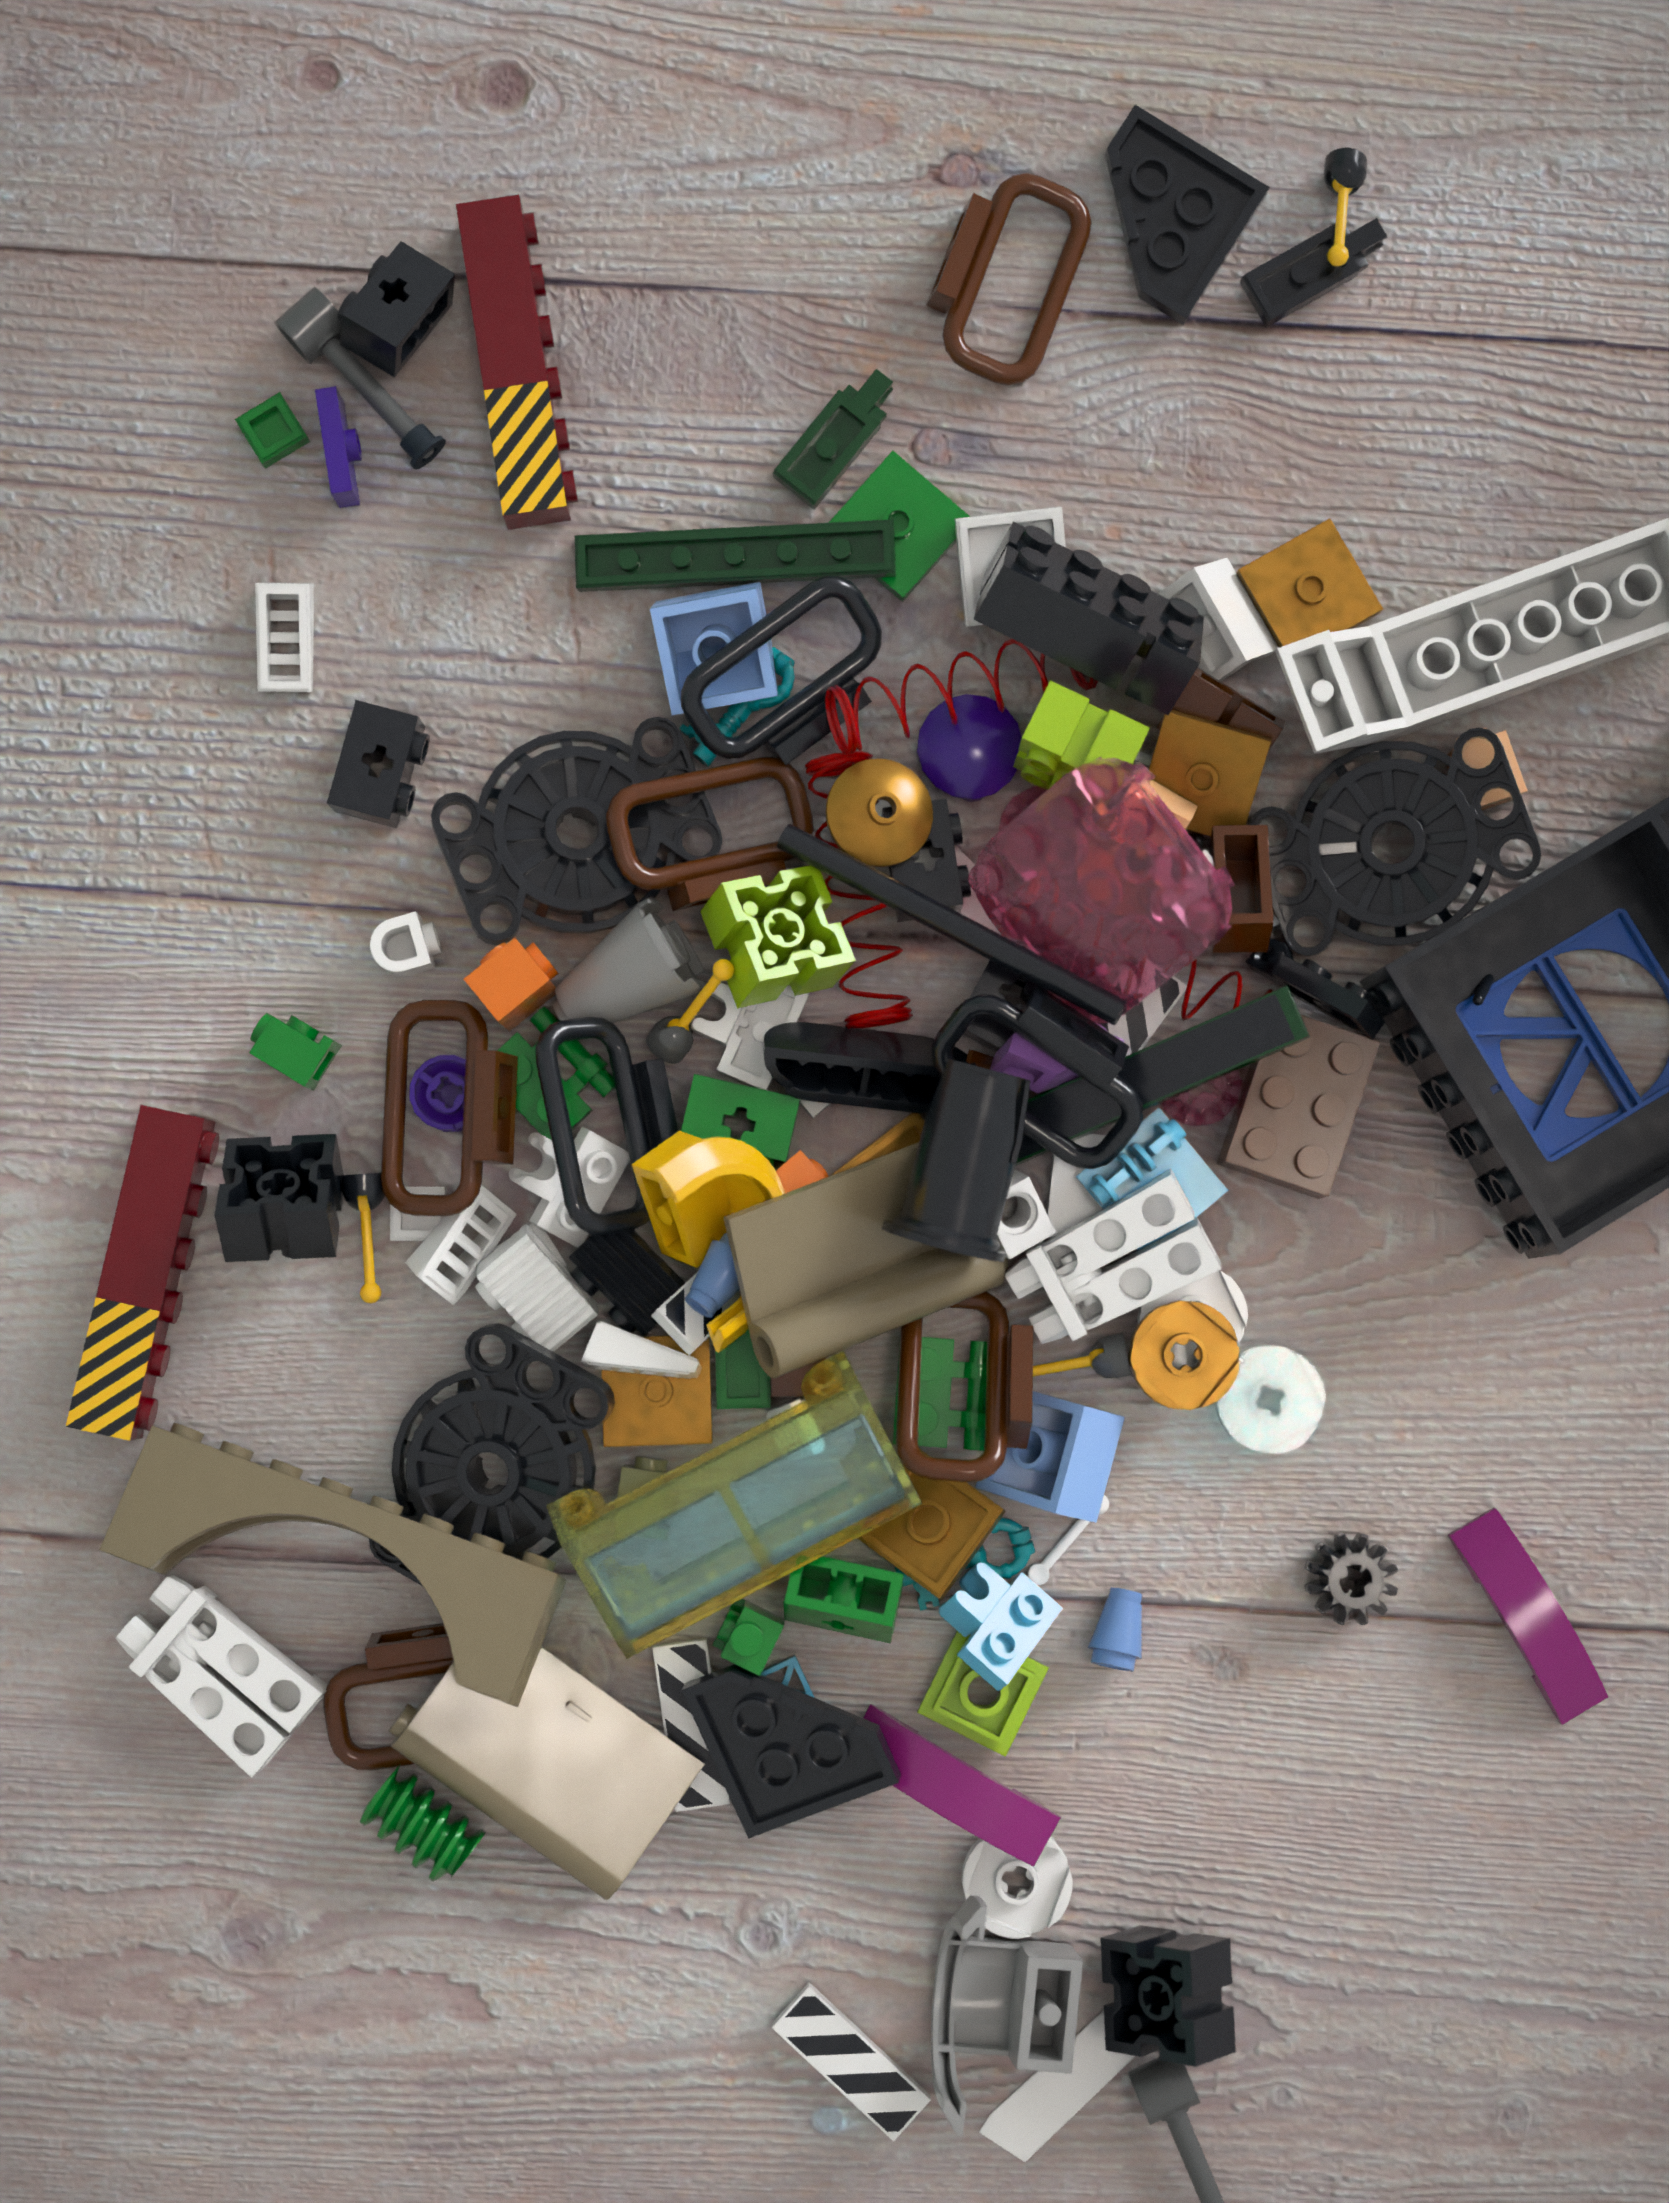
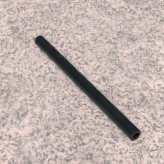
(952, 924)

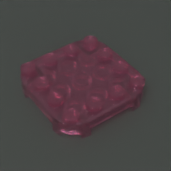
(1104, 882)

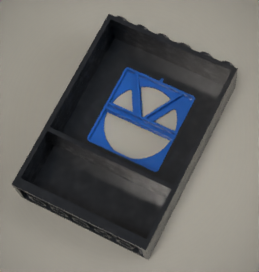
(1542, 1169)

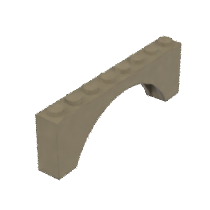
(195, 1493)

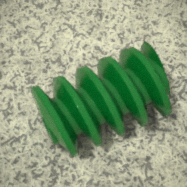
(421, 1825)

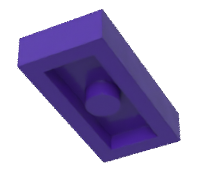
(340, 447)

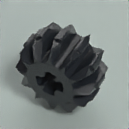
(1366, 1588)

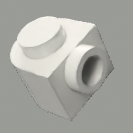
(405, 945)

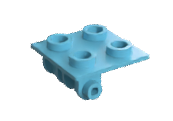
(1150, 1152)

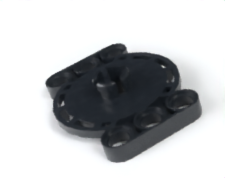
(1446, 830)
(523, 835)
(504, 1419)

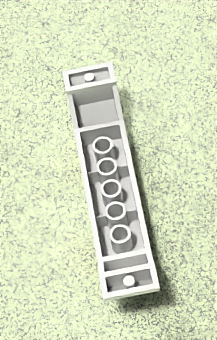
(1482, 643)

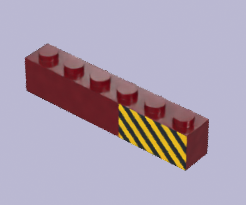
(514, 362)
(142, 1274)

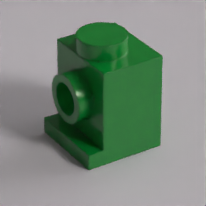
(292, 1049)
(748, 1635)

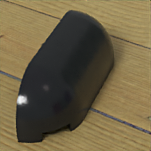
(854, 1066)

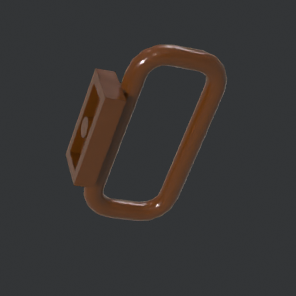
(969, 260)
(698, 879)
(487, 1108)
(1007, 1396)
(389, 1658)

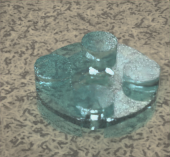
(1298, 1410)

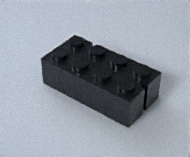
(1090, 616)

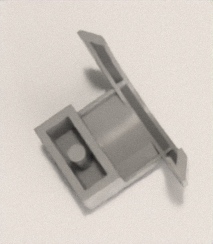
(1000, 2001)

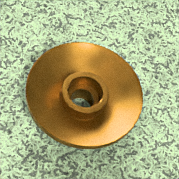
(861, 830)

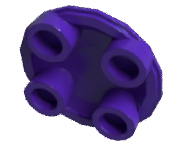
(975, 754)

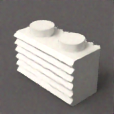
(534, 1290)

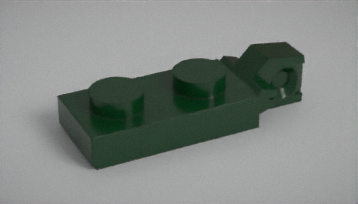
(834, 440)

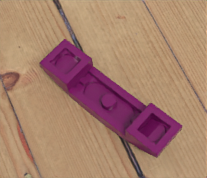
(1530, 1615)
(964, 1793)

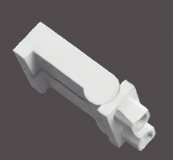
(1091, 1296)
(221, 1674)

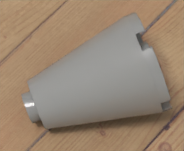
(632, 970)

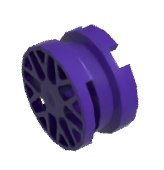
(439, 1092)

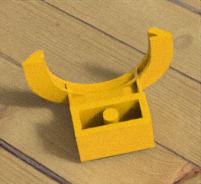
(687, 1193)

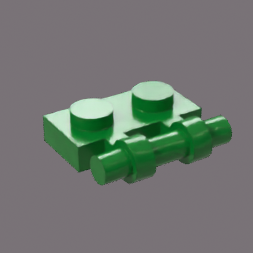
(529, 1097)
(935, 1394)

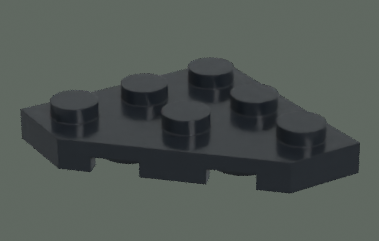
(1176, 210)
(785, 1749)

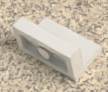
(1231, 623)

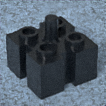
(280, 1198)
(1168, 1995)

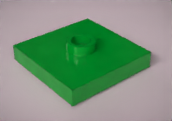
(920, 517)

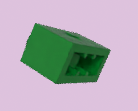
(771, 1112)
(845, 1598)

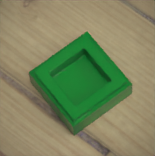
(272, 430)

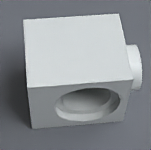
(1030, 1221)

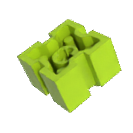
(1072, 732)
(777, 935)

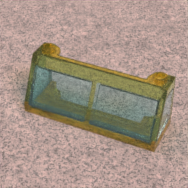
(737, 1513)

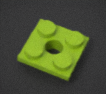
(989, 1724)

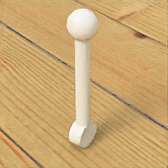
(1039, 1572)

